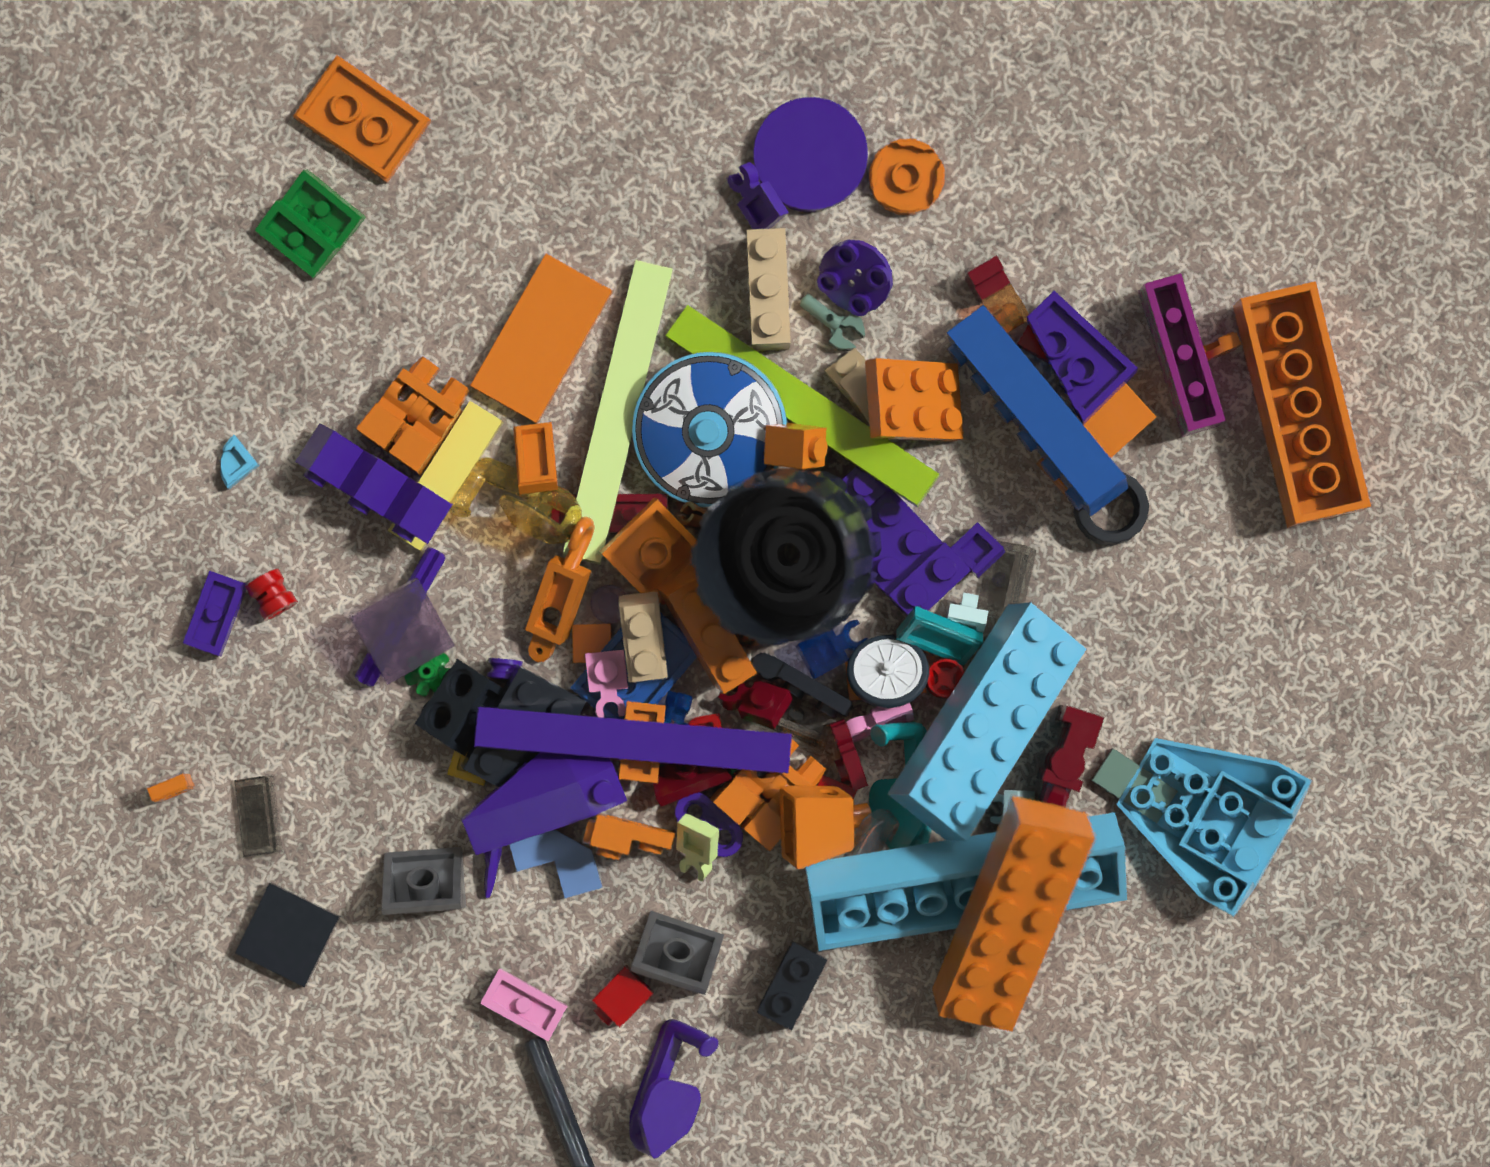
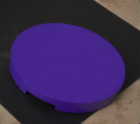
(811, 153)

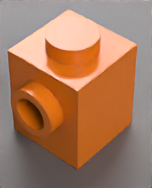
(795, 446)

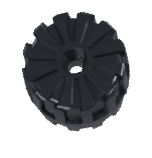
(744, 562)

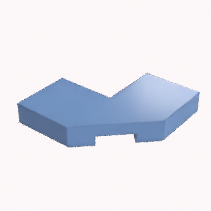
(573, 860)

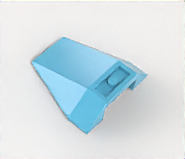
(1222, 819)

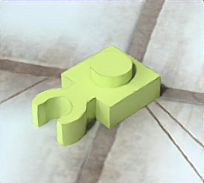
(699, 843)

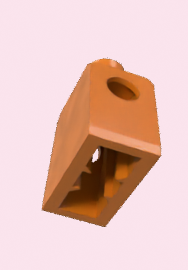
(817, 823)

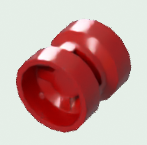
(271, 594)
(948, 674)

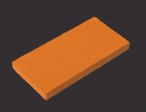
(541, 338)

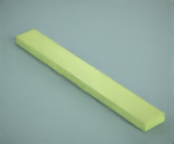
(619, 398)

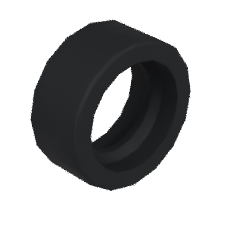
(1112, 538)

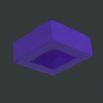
(978, 549)

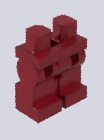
(1066, 760)

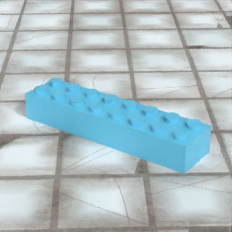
(930, 885)

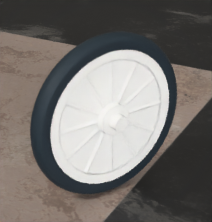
(887, 671)

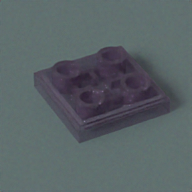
(401, 631)

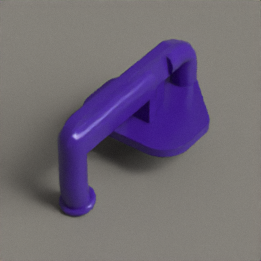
(663, 1106)

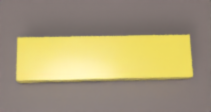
(458, 456)

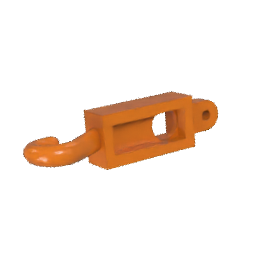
(561, 589)

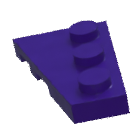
(1079, 355)

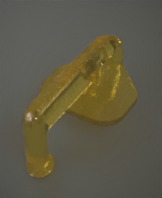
(528, 516)

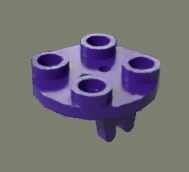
(869, 287)

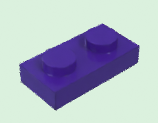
(215, 613)

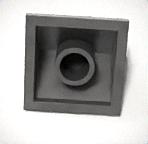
(423, 881)
(677, 953)

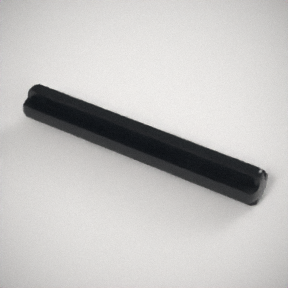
(558, 1103)

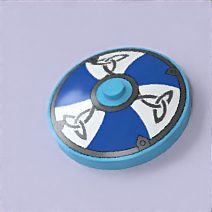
(705, 425)

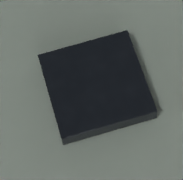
(287, 934)

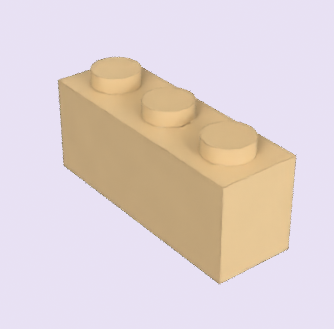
(768, 289)

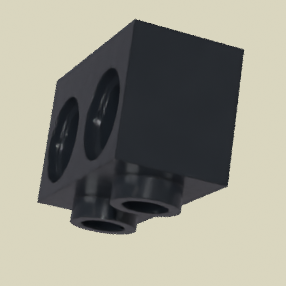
(454, 703)
(791, 985)

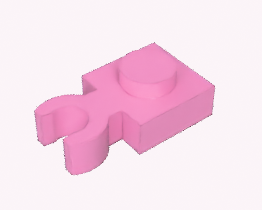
(606, 675)
(861, 725)

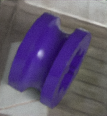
(502, 668)

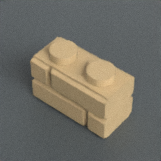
(643, 636)

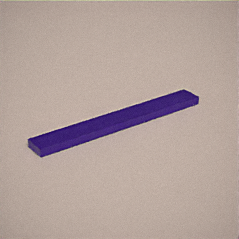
(633, 740)

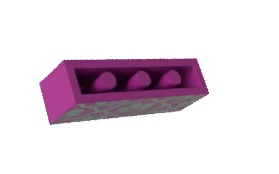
(1181, 355)

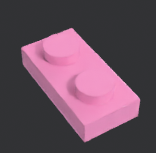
(524, 1004)

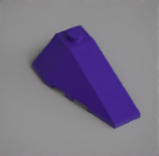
(543, 797)

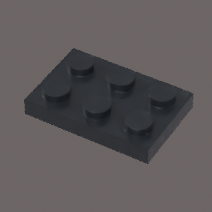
(526, 693)

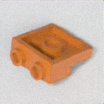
(651, 549)
(616, 836)

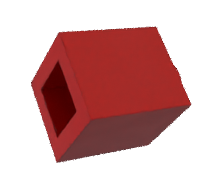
(621, 997)

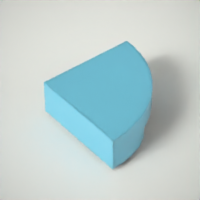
(236, 462)

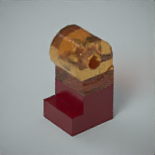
(997, 294)

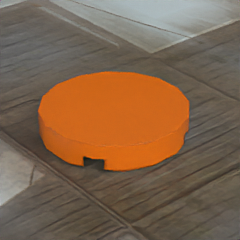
(906, 190)

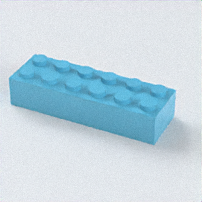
(987, 721)

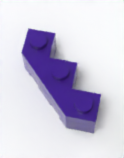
(372, 484)

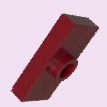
(683, 780)

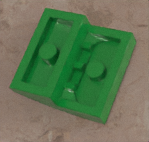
(310, 223)

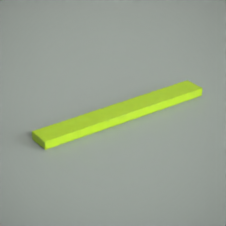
(806, 406)

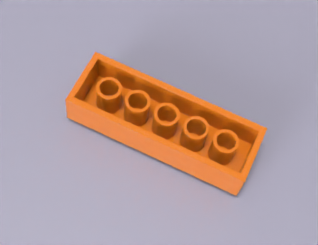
(1301, 404)
(1013, 913)

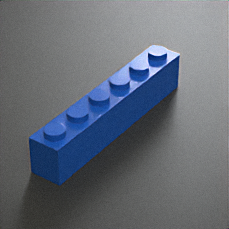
(1036, 411)

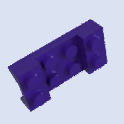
(913, 561)

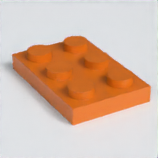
(913, 400)

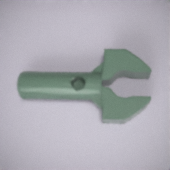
(833, 322)

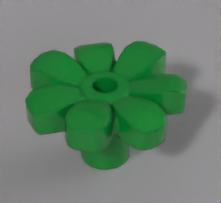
(429, 681)

